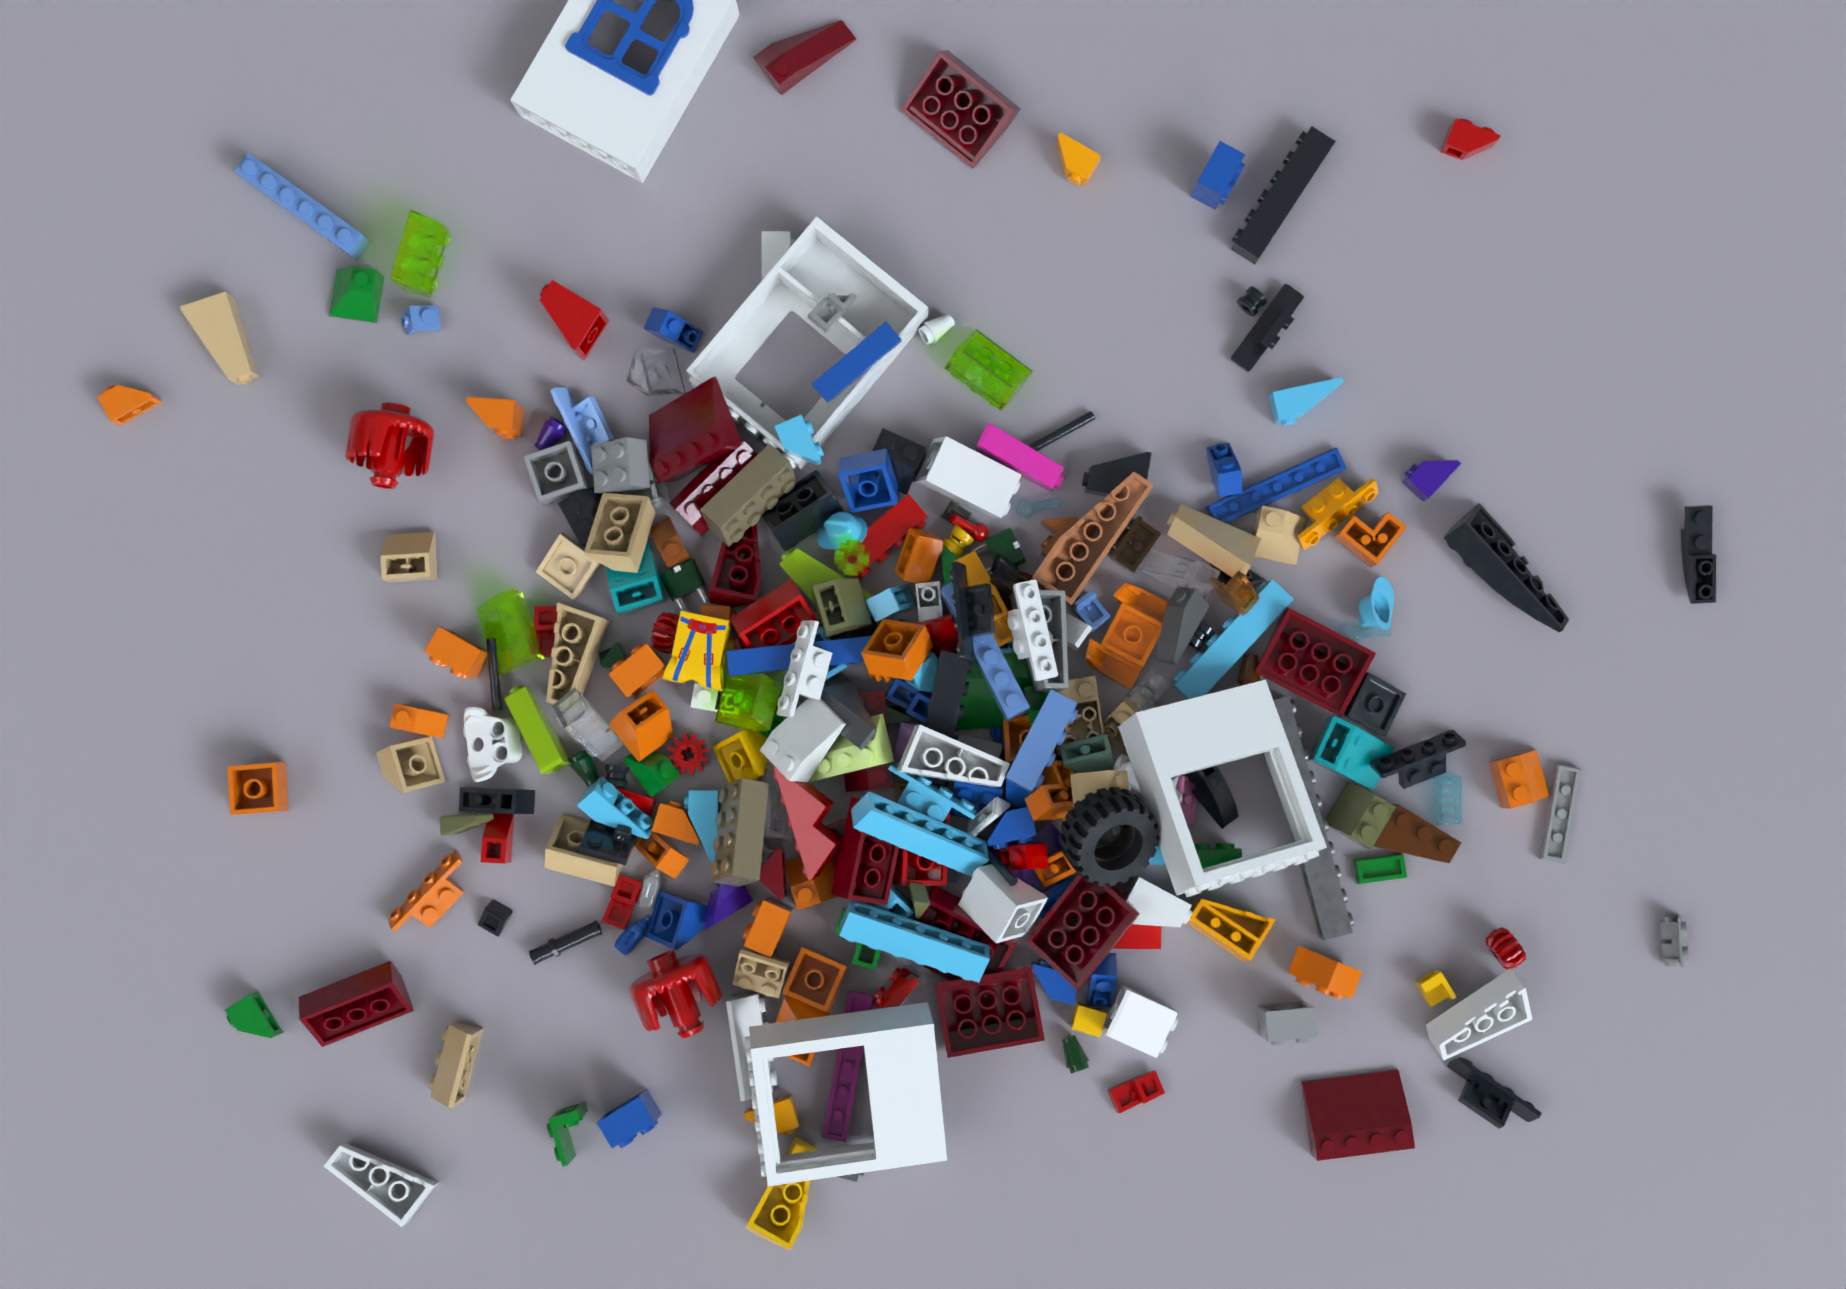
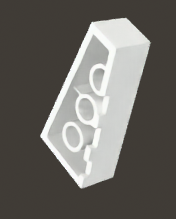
(946, 758)
(1481, 1016)
(381, 1182)

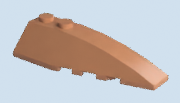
(1090, 539)

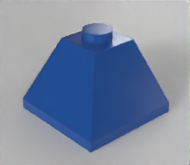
(675, 920)

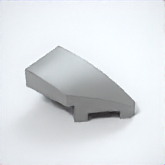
(831, 310)

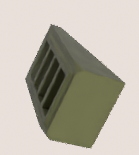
(459, 823)

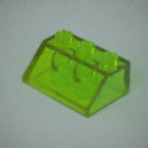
(420, 255)
(988, 369)
(510, 623)

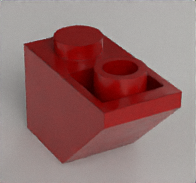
(1467, 139)
(498, 839)
(1024, 856)

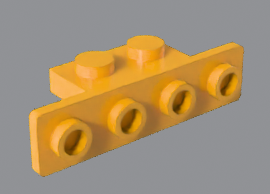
(1332, 507)

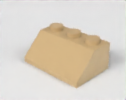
(620, 531)
(564, 856)
(455, 1063)

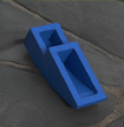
(908, 697)

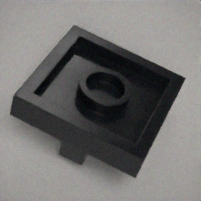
(1375, 704)
(608, 842)

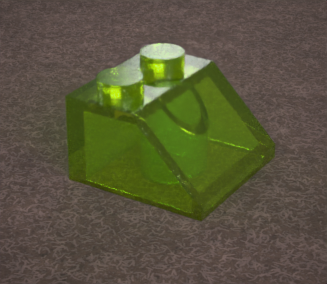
(748, 702)

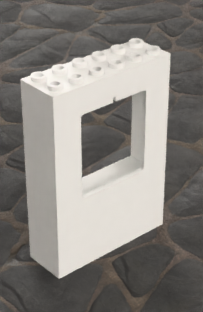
(804, 276)

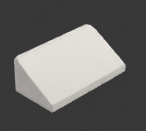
(987, 816)

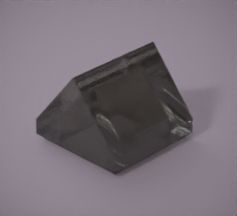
(955, 508)

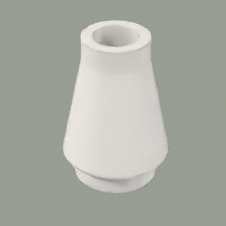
(934, 329)

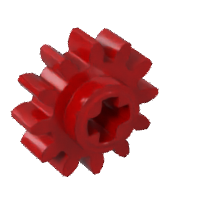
(697, 749)

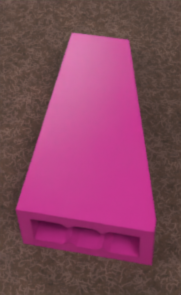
(1019, 458)

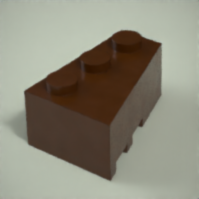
(1416, 837)

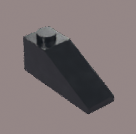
(497, 800)

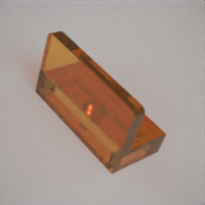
(1236, 593)

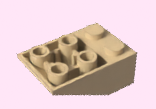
(1089, 719)

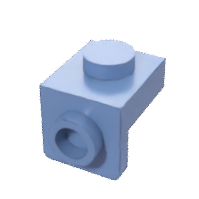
(420, 319)
(1090, 610)

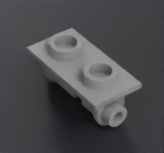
(657, 492)
(1674, 951)

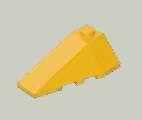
(782, 1207)

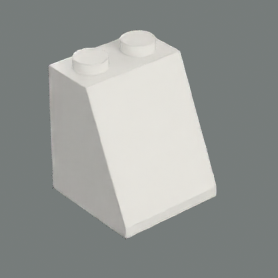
(1156, 905)
(998, 908)
(1140, 1021)

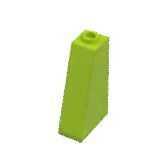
(808, 571)
(537, 730)

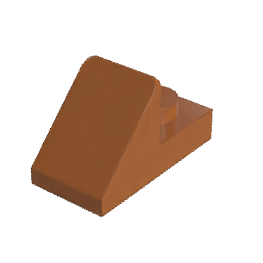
(1058, 528)

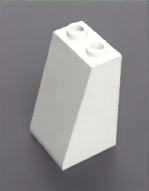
(968, 477)

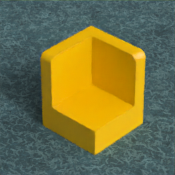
(1434, 988)
(1088, 1019)

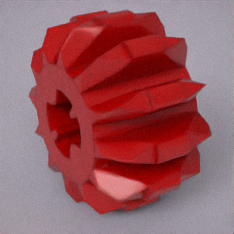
(664, 632)
(1505, 948)

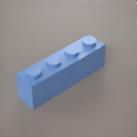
(1041, 740)

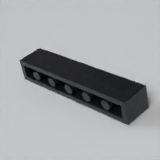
(1283, 194)
(946, 697)

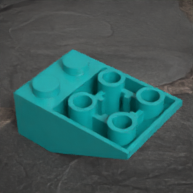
(636, 590)
(1348, 752)

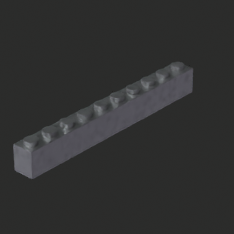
(1319, 873)

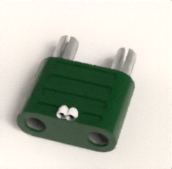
(1002, 543)
(684, 581)

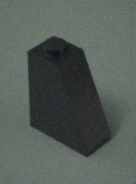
(1106, 476)

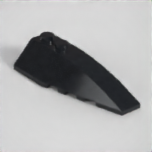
(1491, 556)

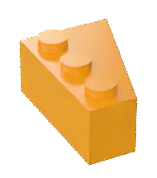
(1230, 928)

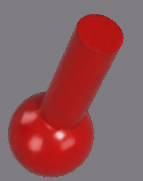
(977, 531)

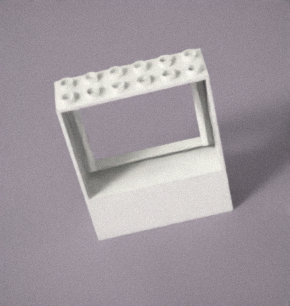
(1207, 734)
(900, 1087)

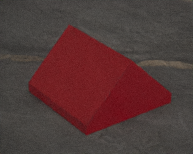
(774, 873)

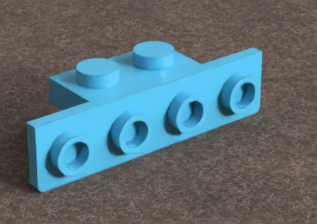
(929, 799)

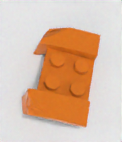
(1129, 635)

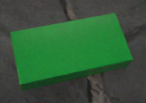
(1380, 868)

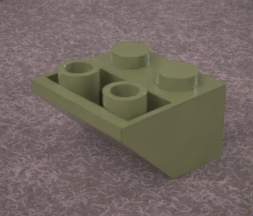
(840, 606)

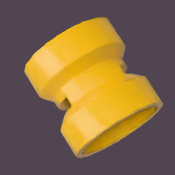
(957, 541)

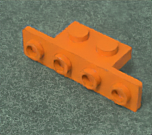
(432, 897)

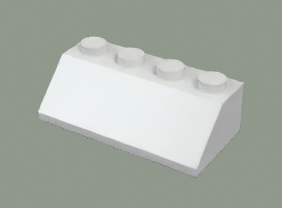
(744, 1012)

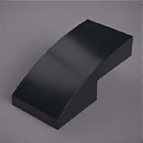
(1004, 574)

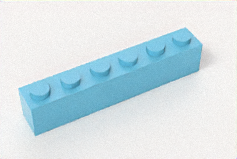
(1232, 642)
(919, 834)
(914, 941)

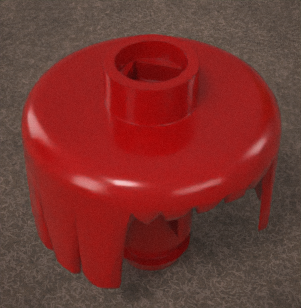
(382, 440)
(676, 986)

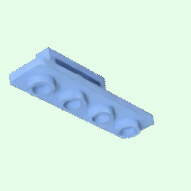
(583, 421)

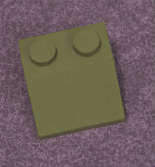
(1359, 815)

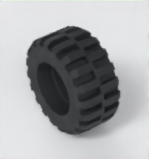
(1096, 816)

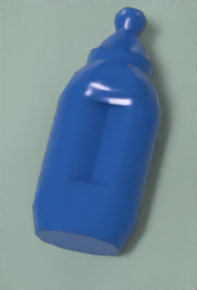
(632, 936)

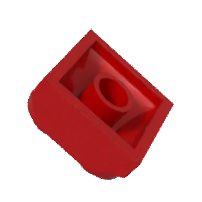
(901, 985)

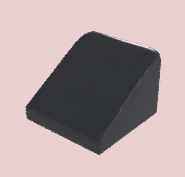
(495, 917)

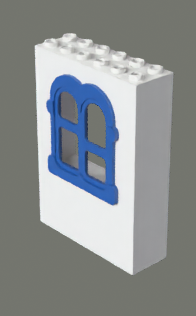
(606, 104)

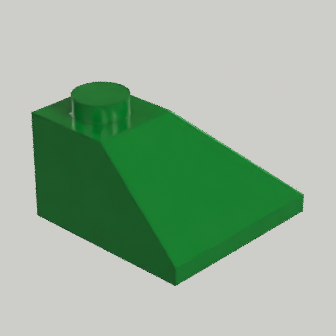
(357, 294)

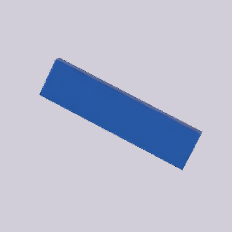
(856, 362)

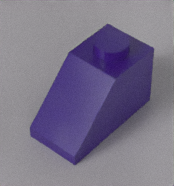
(1428, 476)
(724, 902)

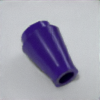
(551, 432)

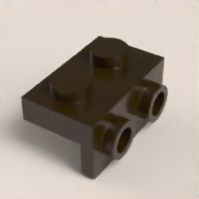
(1134, 545)

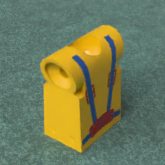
(699, 651)

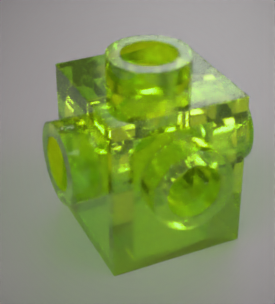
(847, 549)

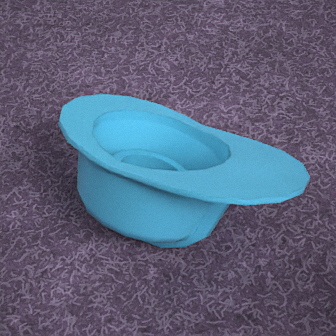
(839, 528)
(1377, 606)

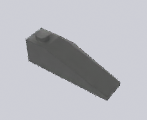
(844, 700)

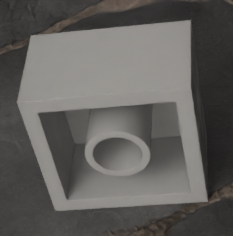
(620, 466)
(556, 473)
(1287, 1022)

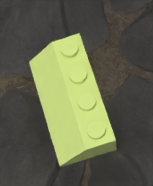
(846, 757)

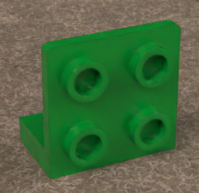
(558, 1128)

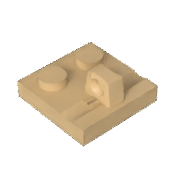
(567, 566)

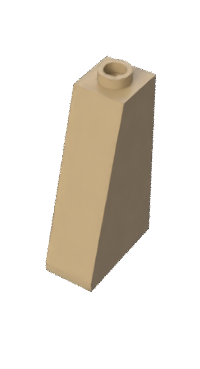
(223, 334)
(1213, 540)

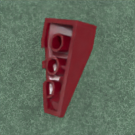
(800, 55)
(737, 572)

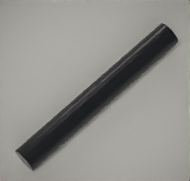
(1063, 431)
(494, 674)
(1001, 867)

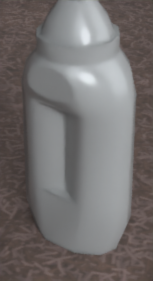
(649, 889)

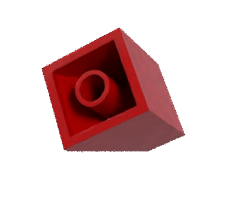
(574, 316)

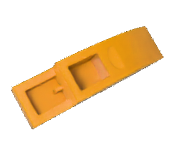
(978, 575)

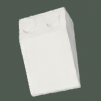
(803, 740)

